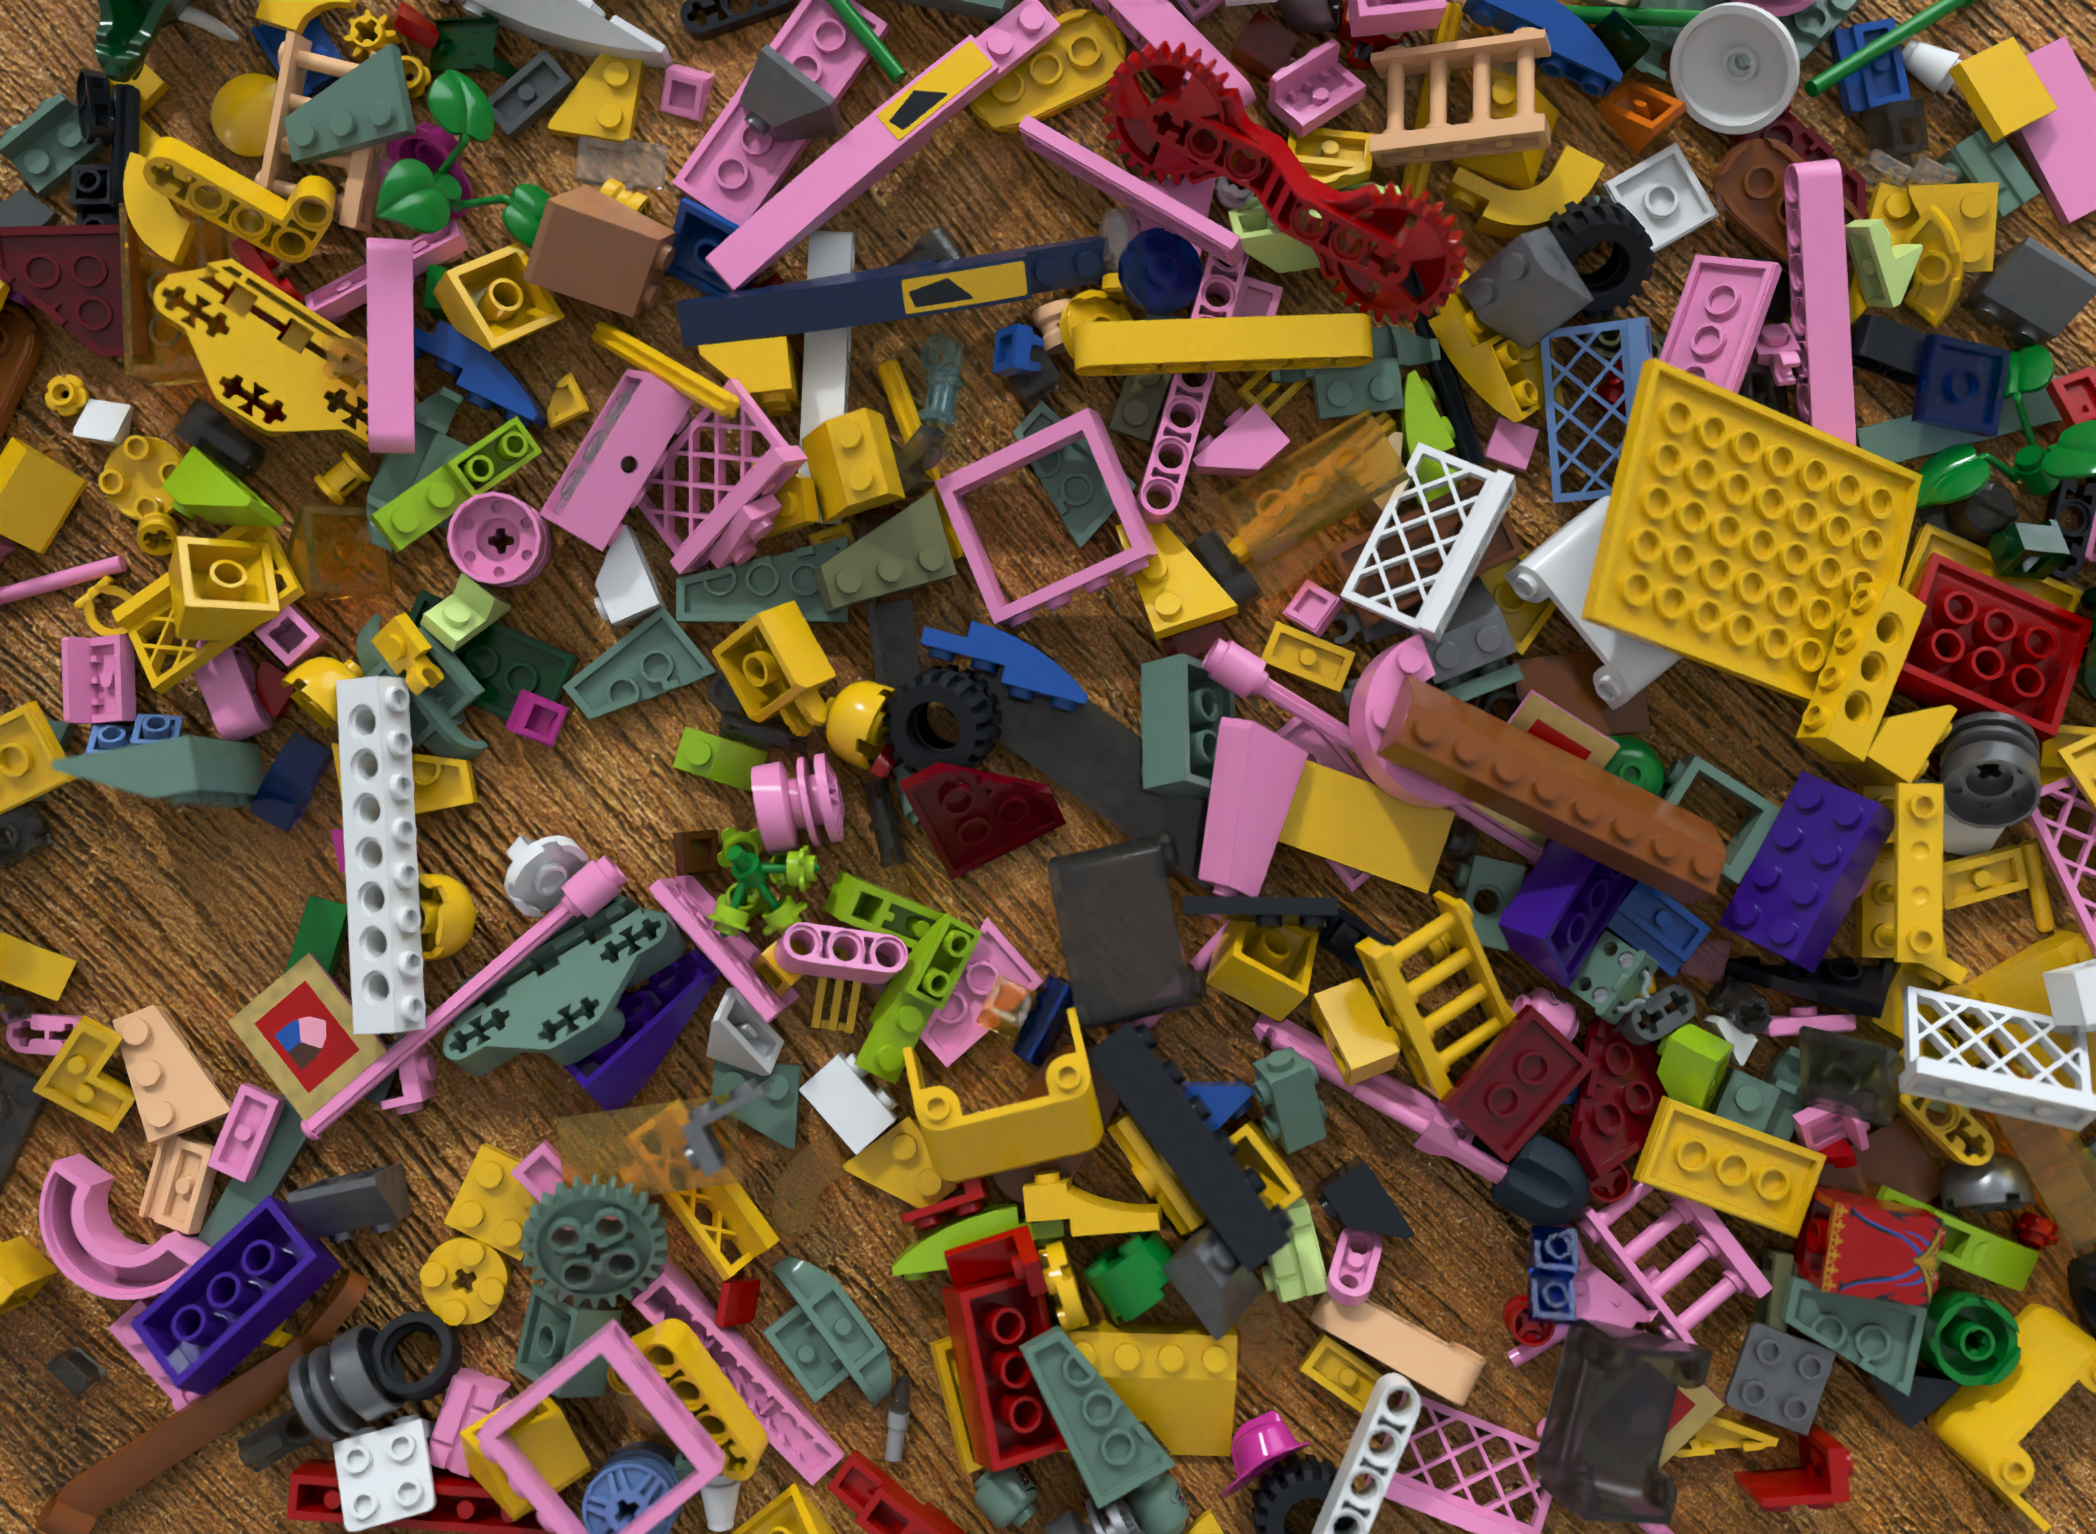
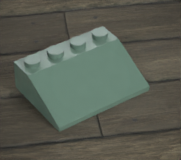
(177, 769)

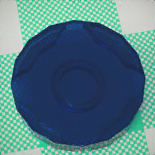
(1159, 272)

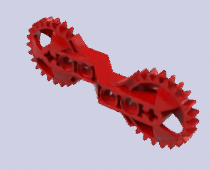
(1283, 184)

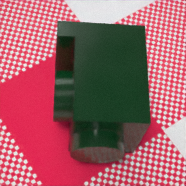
(2028, 550)

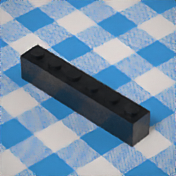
(1192, 1145)

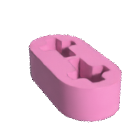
(47, 1022)

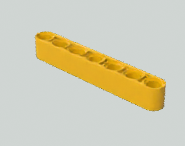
(1222, 344)

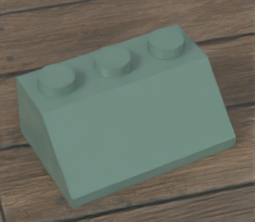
(1180, 726)

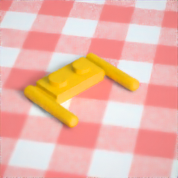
(1997, 874)

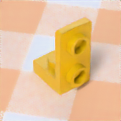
(1919, 976)

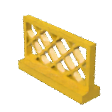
(152, 612)

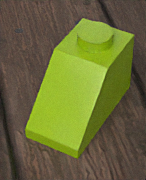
(1693, 1065)

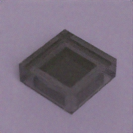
(76, 1370)

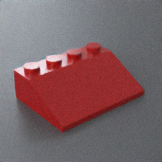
(1991, 648)

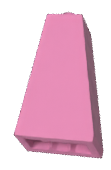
(1247, 805)

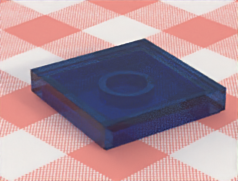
(1961, 385)

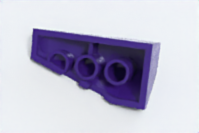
(651, 1026)

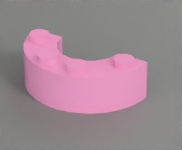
(1369, 715)
(93, 1250)

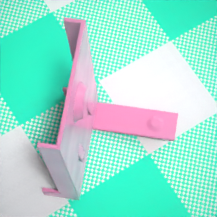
(1606, 1301)

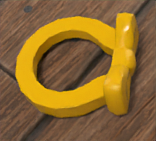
(87, 603)

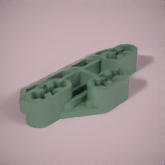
(575, 991)

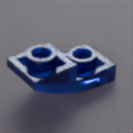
(289, 782)
(1551, 1275)

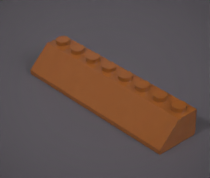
(1552, 792)

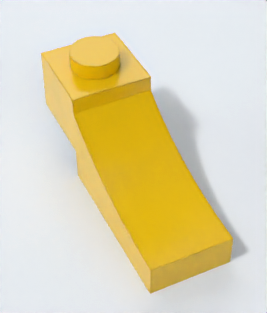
(1056, 1198)

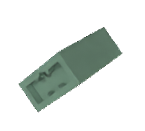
(1754, 827)

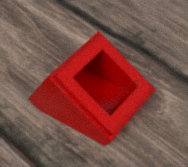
(737, 1300)

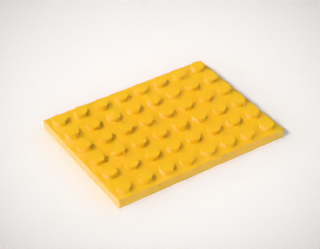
(1742, 532)

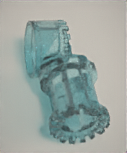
(941, 379)

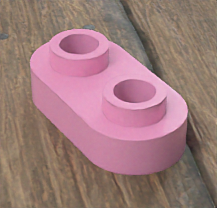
(1353, 1268)

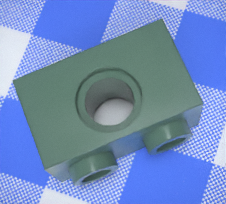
(1501, 881)

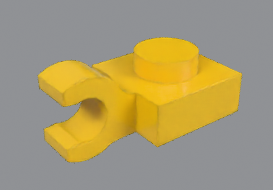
(406, 651)

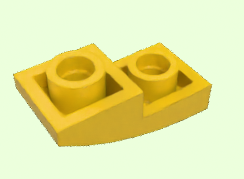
(33, 967)

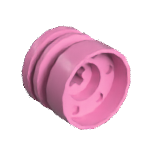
(482, 522)
(797, 803)

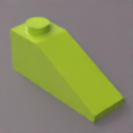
(216, 494)
(878, 909)

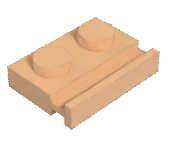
(179, 1184)

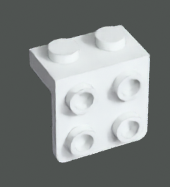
(385, 1473)

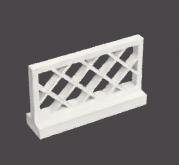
(1463, 557)
(1998, 1092)

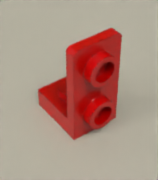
(2074, 397)
(964, 1205)
(995, 1256)

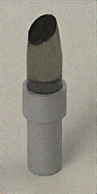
(898, 1419)

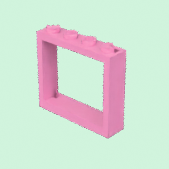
(1017, 455)
(650, 1390)

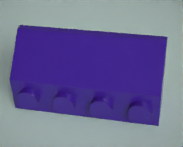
(1562, 911)

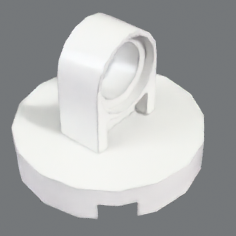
(540, 871)

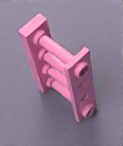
(1712, 1242)

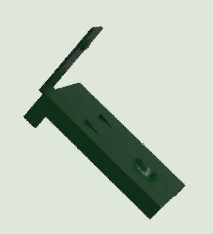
(1622, 39)
(468, 46)

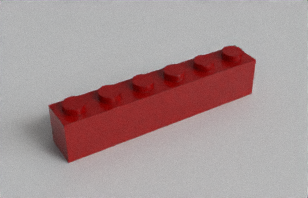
(460, 1503)

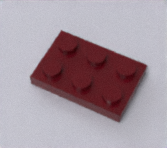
(1517, 1083)

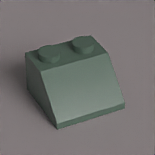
(554, 1331)

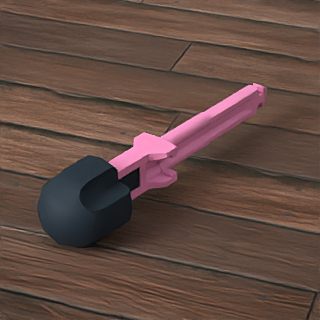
(1538, 1184)

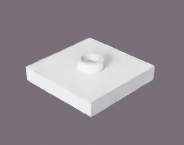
(1663, 197)

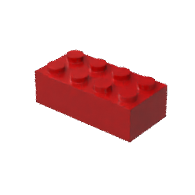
(999, 1394)

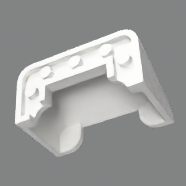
(1563, 572)

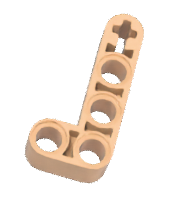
(1402, 1345)

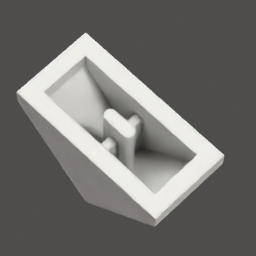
(742, 1036)

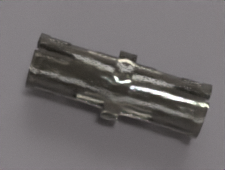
(762, 734)
(885, 823)

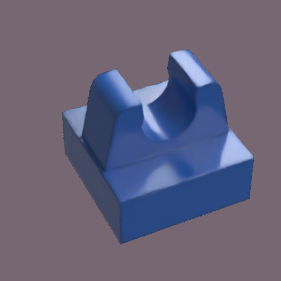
(1013, 350)

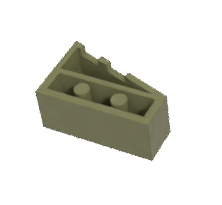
(890, 560)

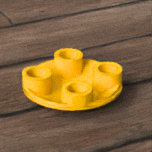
(243, 113)
(136, 473)

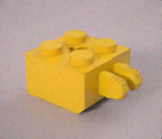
(777, 668)

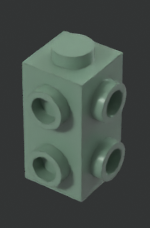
(1289, 1099)

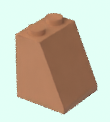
(600, 252)

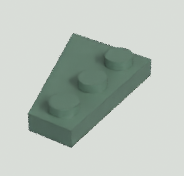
(354, 112)
(1070, 479)
(639, 667)
(1867, 1331)

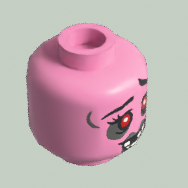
(1553, 1007)

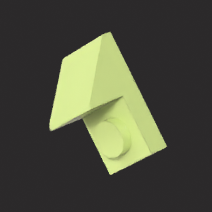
(1881, 269)
(464, 612)

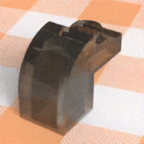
(918, 455)

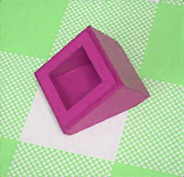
(536, 718)

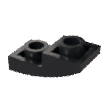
(91, 195)

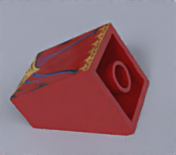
(1869, 1247)

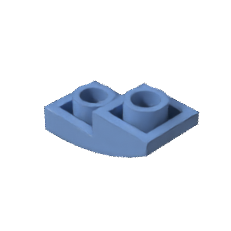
(146, 729)

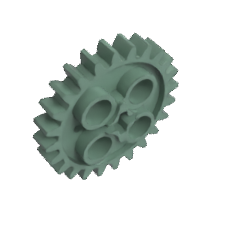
(594, 1241)

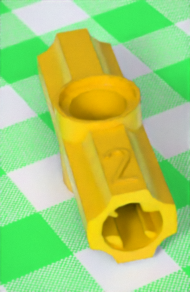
(1156, 1174)

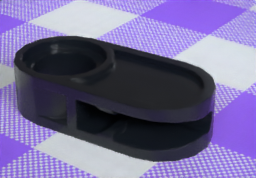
(94, 107)

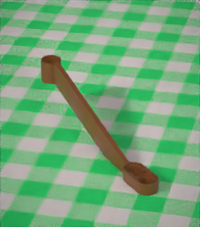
(200, 1422)

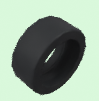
(388, 1341)

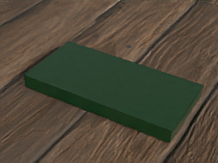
(507, 662)

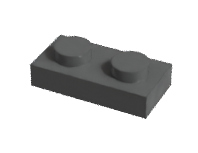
(529, 94)

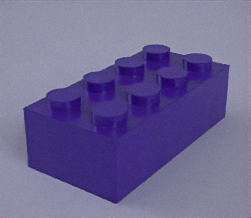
(1808, 871)
(234, 1296)

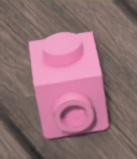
(416, 1081)
(1822, 1128)

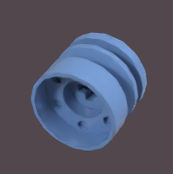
(632, 1473)

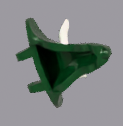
(132, 26)

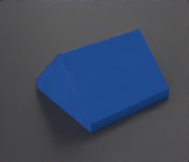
(696, 237)

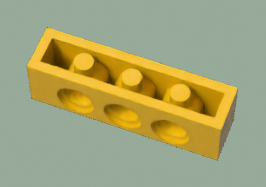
(1861, 671)

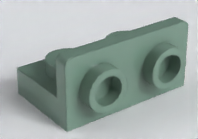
(48, 145)
(1481, 680)

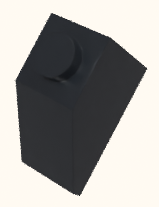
(1361, 1201)

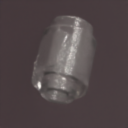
(1118, 229)

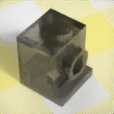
(1897, 128)
(29, 836)

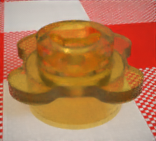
(336, 348)

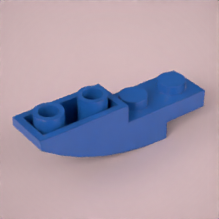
(1574, 47)
(478, 374)
(1025, 667)

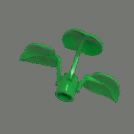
(424, 201)
(1960, 473)

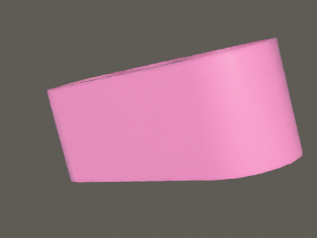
(232, 693)
(823, 963)

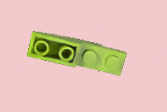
(1422, 423)
(454, 483)
(914, 993)
(1976, 1247)
(928, 1251)

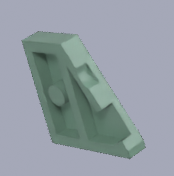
(772, 1113)

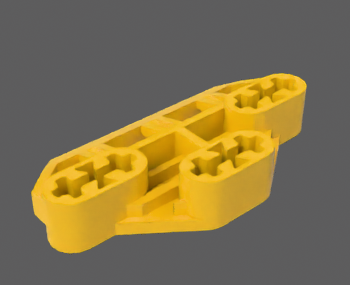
(252, 355)

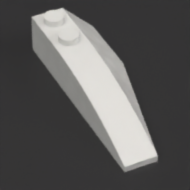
(574, 27)

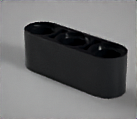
(1887, 349)

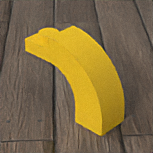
(1515, 212)

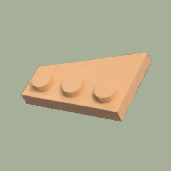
(166, 1077)

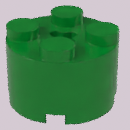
(1130, 1276)
(1969, 1338)

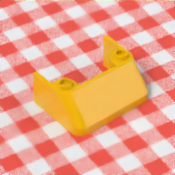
(1013, 1134)
(1989, 1421)

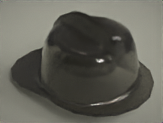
(1977, 516)

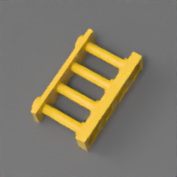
(1904, 902)
(1400, 997)

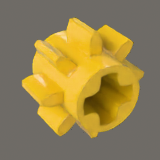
(366, 28)

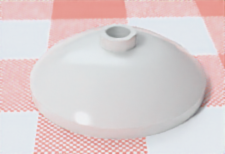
(1717, 83)

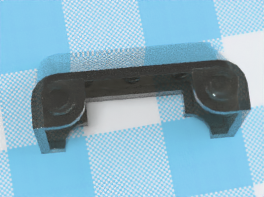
(1122, 932)
(1612, 1421)

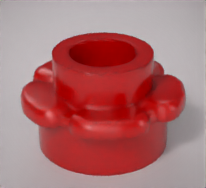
(2035, 1231)

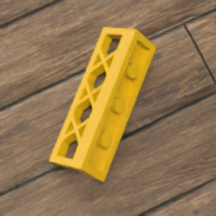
(731, 1211)

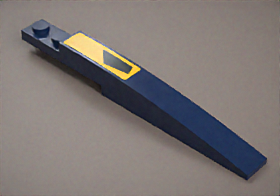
(891, 293)

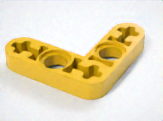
(1970, 1127)

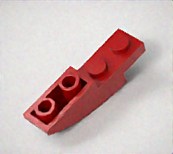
(884, 1504)

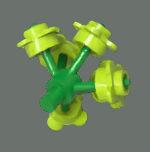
(743, 898)

